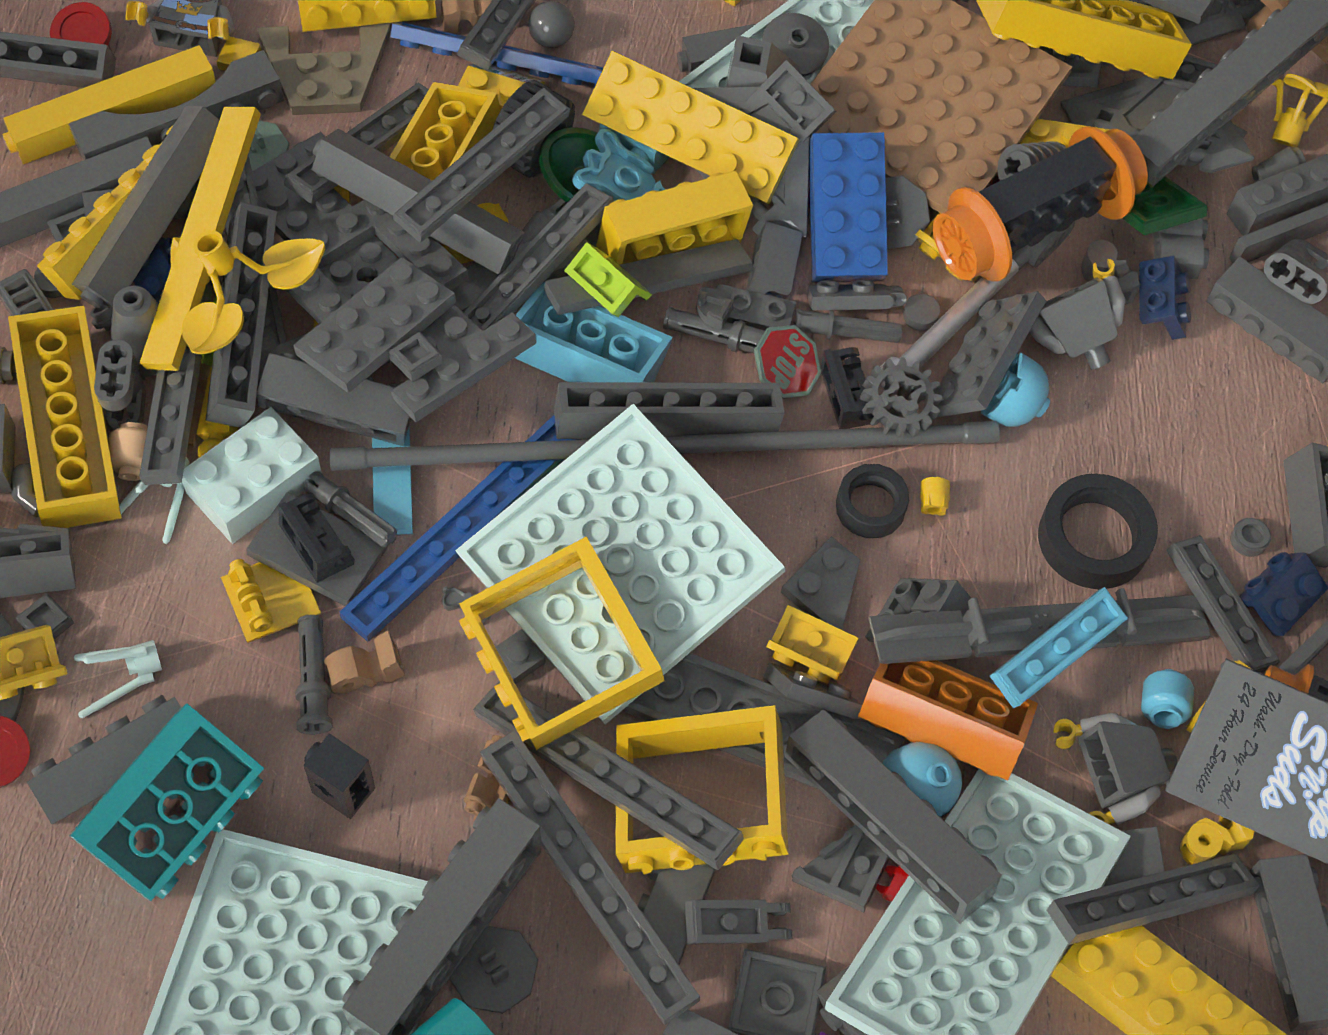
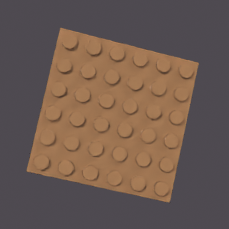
(937, 91)

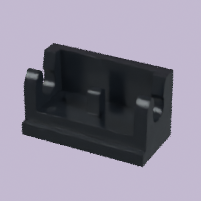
(844, 386)
(313, 537)

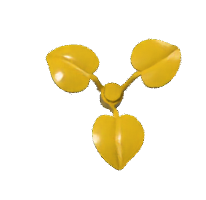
(1293, 121)
(216, 325)

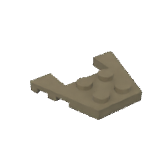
(326, 79)

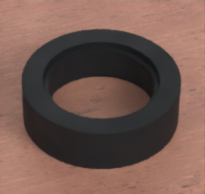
(1114, 494)

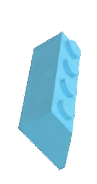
(591, 344)

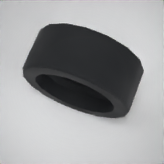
(881, 477)

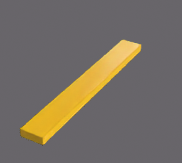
(207, 213)

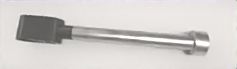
(975, 298)

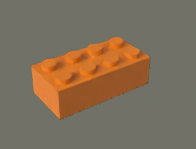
(949, 710)

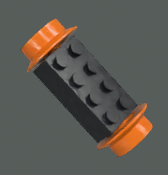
(1091, 176)

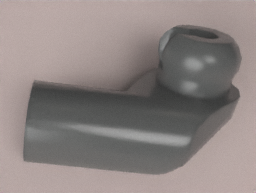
(22, 488)

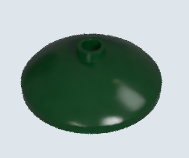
(563, 157)

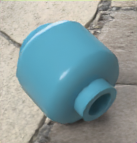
(1167, 698)

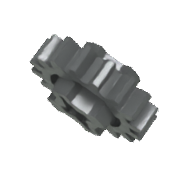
(894, 410)

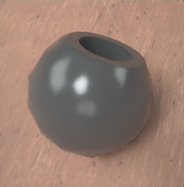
(551, 24)

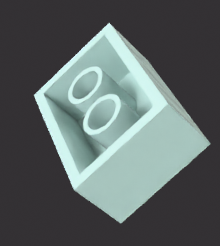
(250, 474)

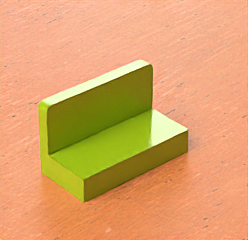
(605, 279)

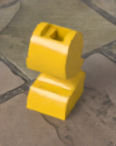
(1209, 838)

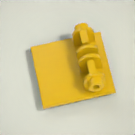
(266, 599)

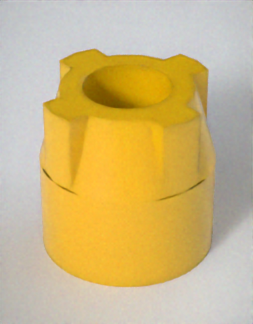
(934, 495)

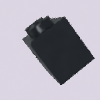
(339, 775)

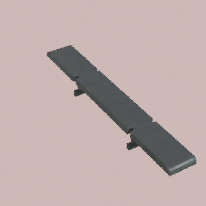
(1011, 629)

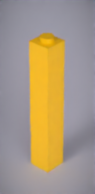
(139, 91)

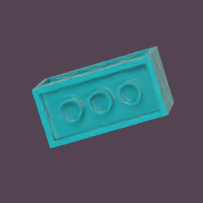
(138, 798)

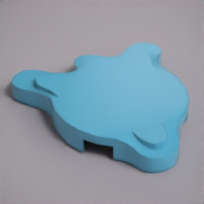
(616, 170)

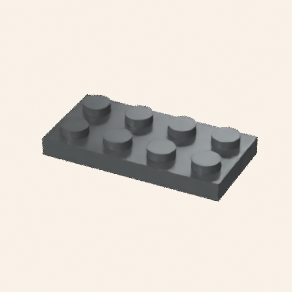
(373, 322)
(987, 353)

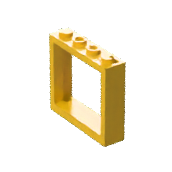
(524, 584)
(699, 734)

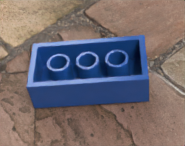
(848, 207)

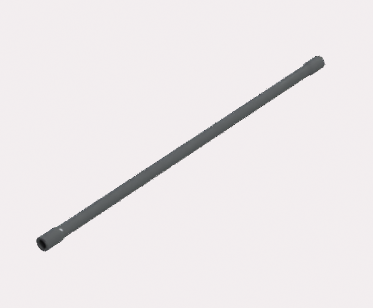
(361, 457)

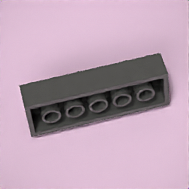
(444, 924)

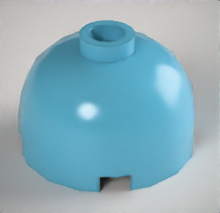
(1020, 394)
(928, 773)

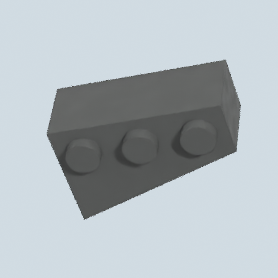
(35, 560)

